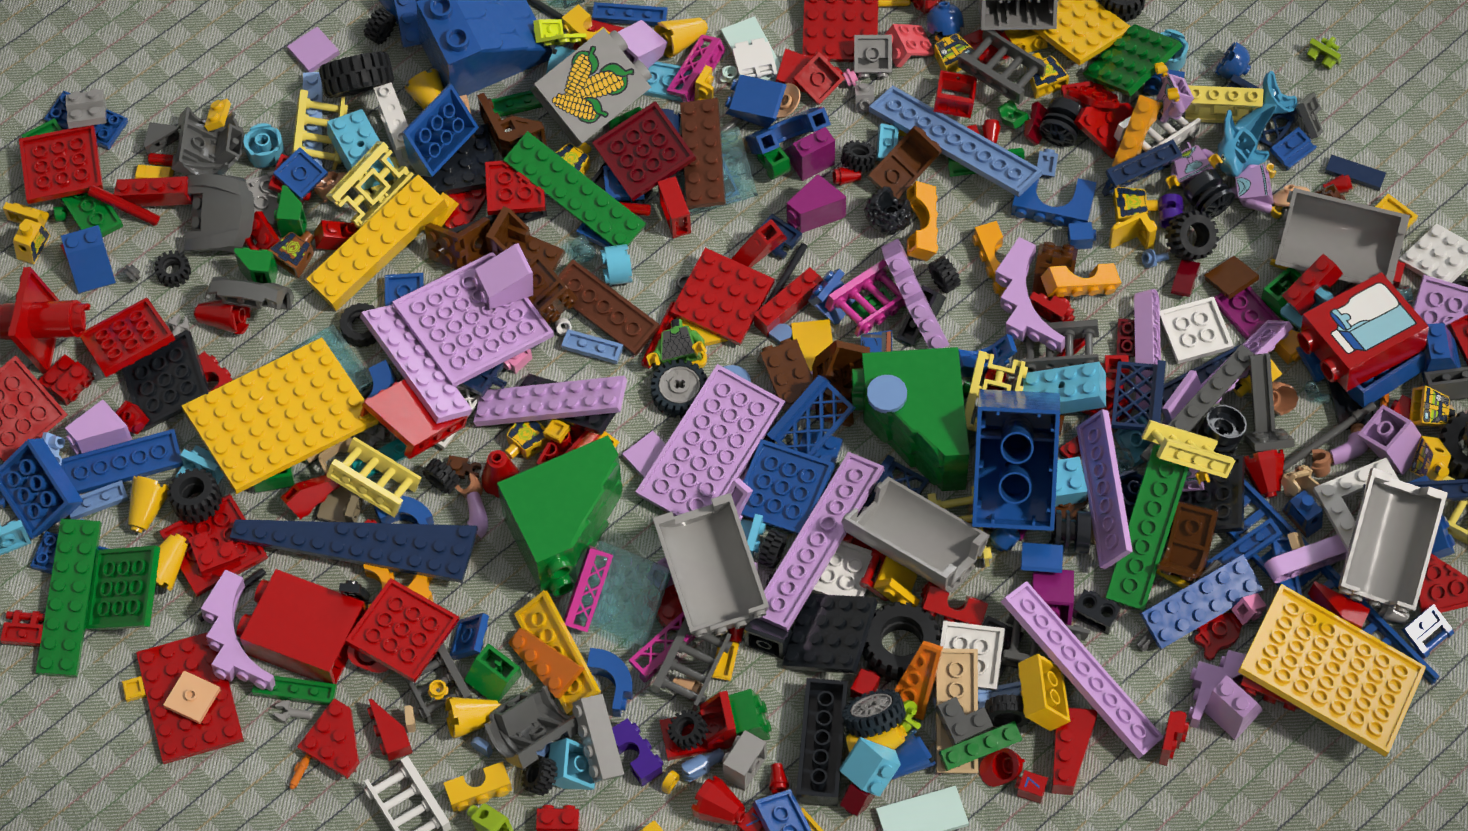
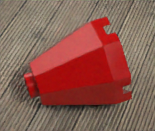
(1266, 471)
(718, 803)

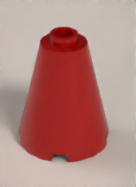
(223, 316)
(496, 469)

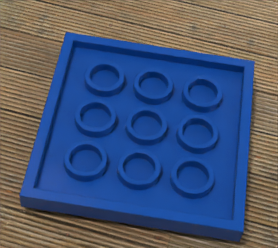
(785, 485)

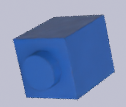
(1081, 235)

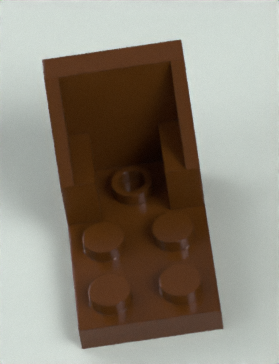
(507, 140)
(510, 230)
(836, 366)

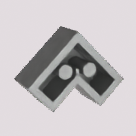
(962, 727)

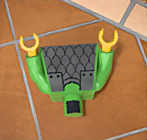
(677, 344)

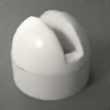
(558, 326)

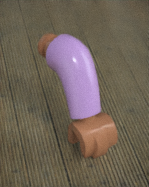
(1348, 451)
(476, 509)

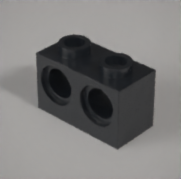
(1093, 616)

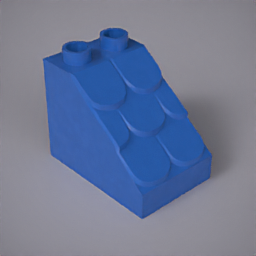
(479, 41)
(1016, 460)

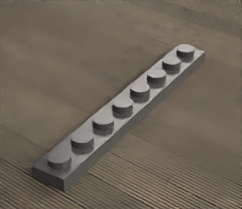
(1209, 393)

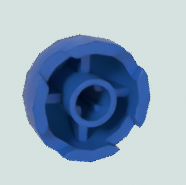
(945, 19)
(1234, 62)

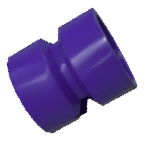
(1169, 206)

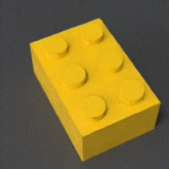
(1043, 692)

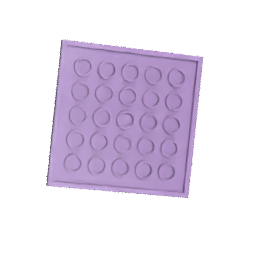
(463, 331)

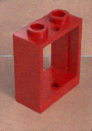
(954, 104)
(674, 207)

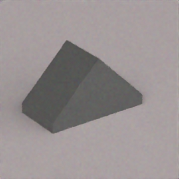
(159, 137)

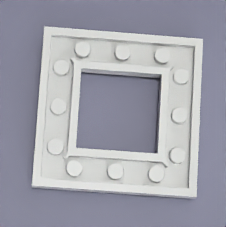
(1334, 491)

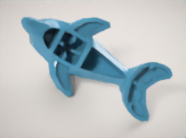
(1242, 137)

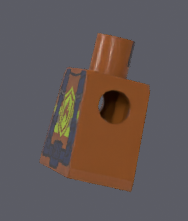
(293, 252)

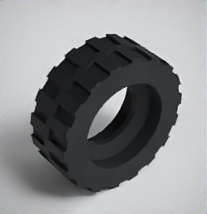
(347, 331)
(1006, 709)

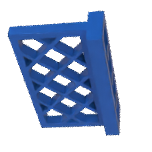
(802, 406)

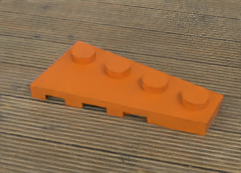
(546, 662)
(920, 676)

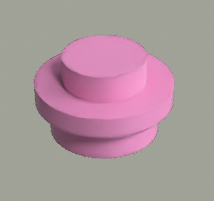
(850, 77)

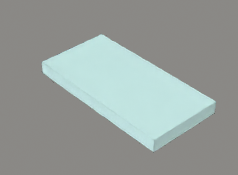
(747, 31)
(928, 812)

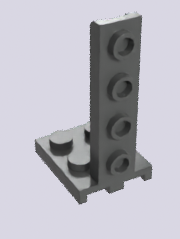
(1264, 435)

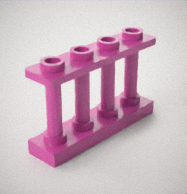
(865, 282)

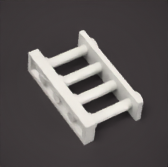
(393, 121)
(1188, 130)
(418, 787)

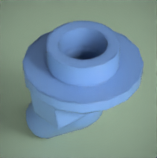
(1150, 259)

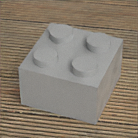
(744, 759)

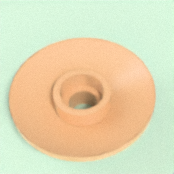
(790, 100)
(1281, 196)

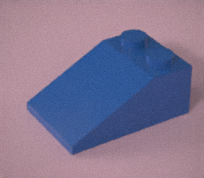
(88, 259)

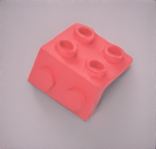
(908, 41)

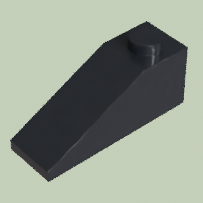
(909, 331)

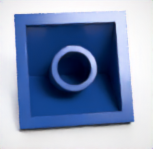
(1041, 557)

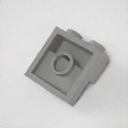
(873, 55)
(86, 108)

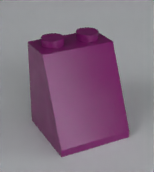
(812, 153)
(815, 205)
(1056, 591)

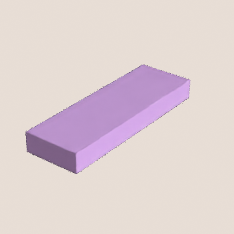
(1181, 396)

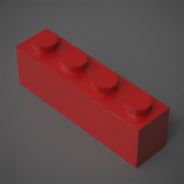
(154, 191)
(787, 302)

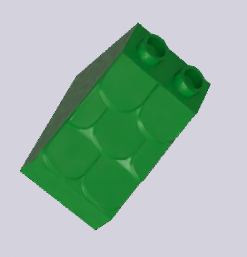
(932, 423)
(561, 511)

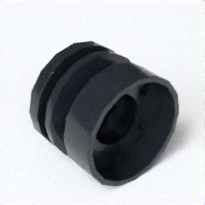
(1058, 122)
(1209, 193)
(1226, 426)
(1072, 531)

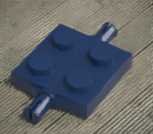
(483, 381)

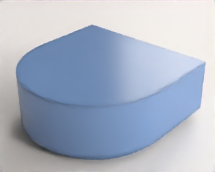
(781, 332)
(482, 746)

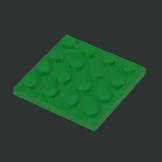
(1132, 59)
(123, 588)

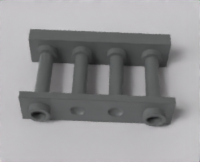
(998, 81)
(1070, 330)
(1012, 656)
(672, 664)
(452, 676)

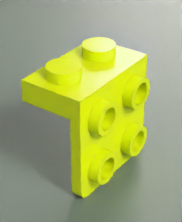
(551, 33)

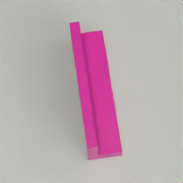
(710, 56)
(580, 585)
(655, 664)

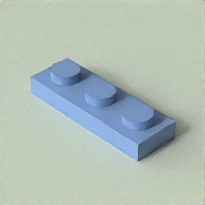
(592, 346)
(100, 500)

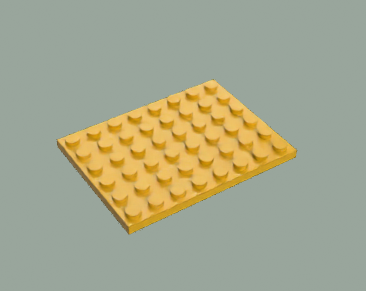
(278, 415)
(1332, 670)

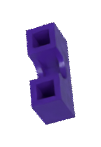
(647, 765)

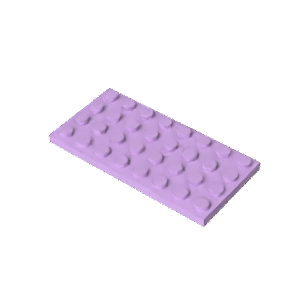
(710, 443)

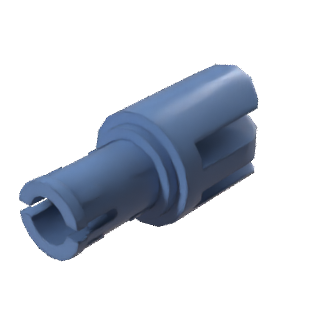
(700, 765)

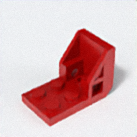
(720, 734)

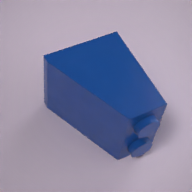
(755, 100)
(1440, 349)

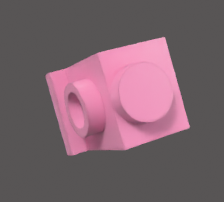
(518, 362)
(1249, 608)

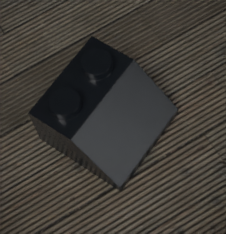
(767, 638)

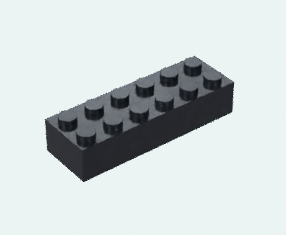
(821, 742)

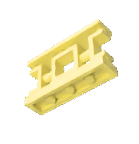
(1213, 102)
(359, 174)
(974, 387)

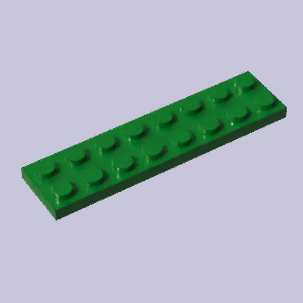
(574, 191)
(83, 208)
(1148, 531)
(68, 598)

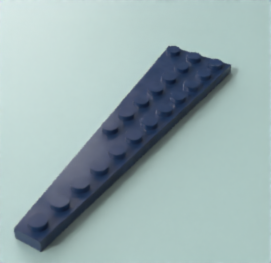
(407, 548)

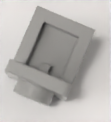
(863, 97)

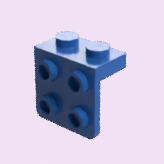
(820, 294)

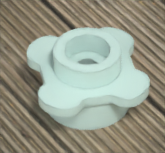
(729, 70)

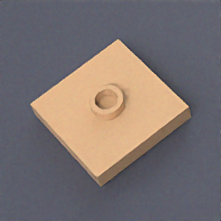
(191, 697)

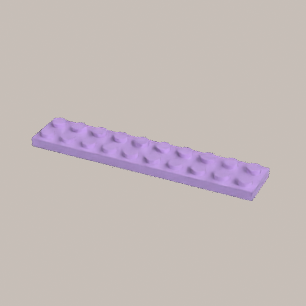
(818, 539)
(1082, 669)

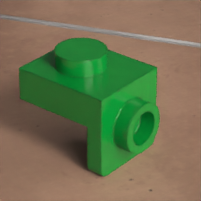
(1011, 115)

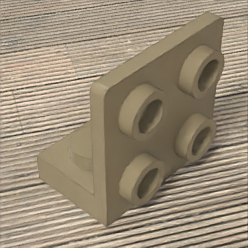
(340, 506)

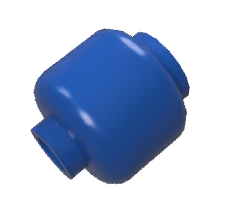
(1004, 538)

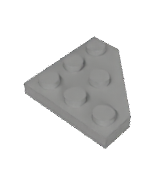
(264, 198)

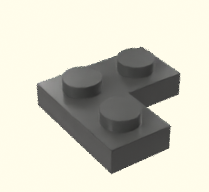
(1307, 109)

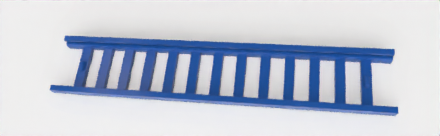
(1333, 577)

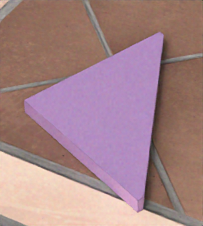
(1441, 301)

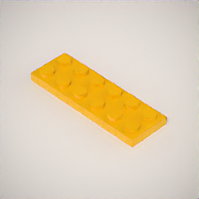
(546, 623)

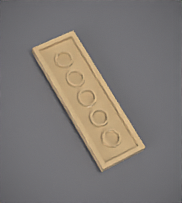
(956, 678)

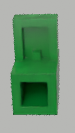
(775, 163)

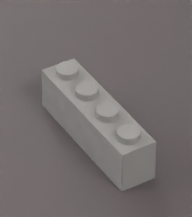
(597, 738)

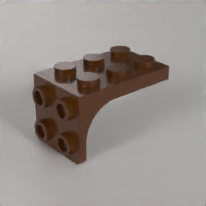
(905, 162)
(550, 293)
(786, 370)
(1189, 541)

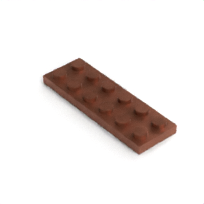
(703, 136)
(608, 309)

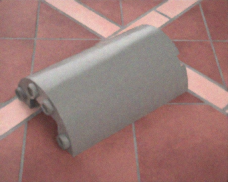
(1351, 234)
(918, 534)
(1391, 542)
(712, 567)

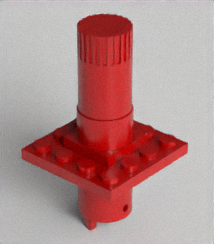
(40, 319)

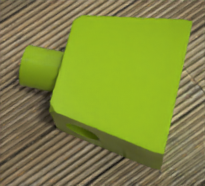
(488, 819)

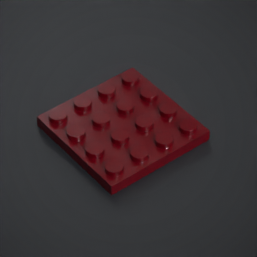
(644, 150)

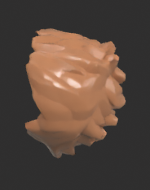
(328, 183)
(1284, 398)

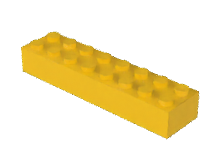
(376, 242)

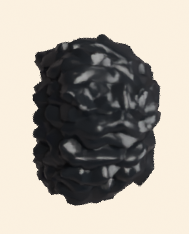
(886, 213)

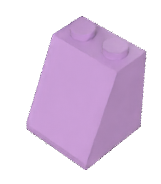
(643, 43)
(504, 278)
(96, 429)
(1392, 438)
(1232, 707)

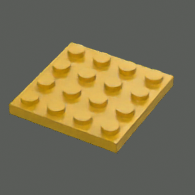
(1083, 29)

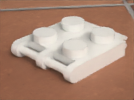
(754, 59)

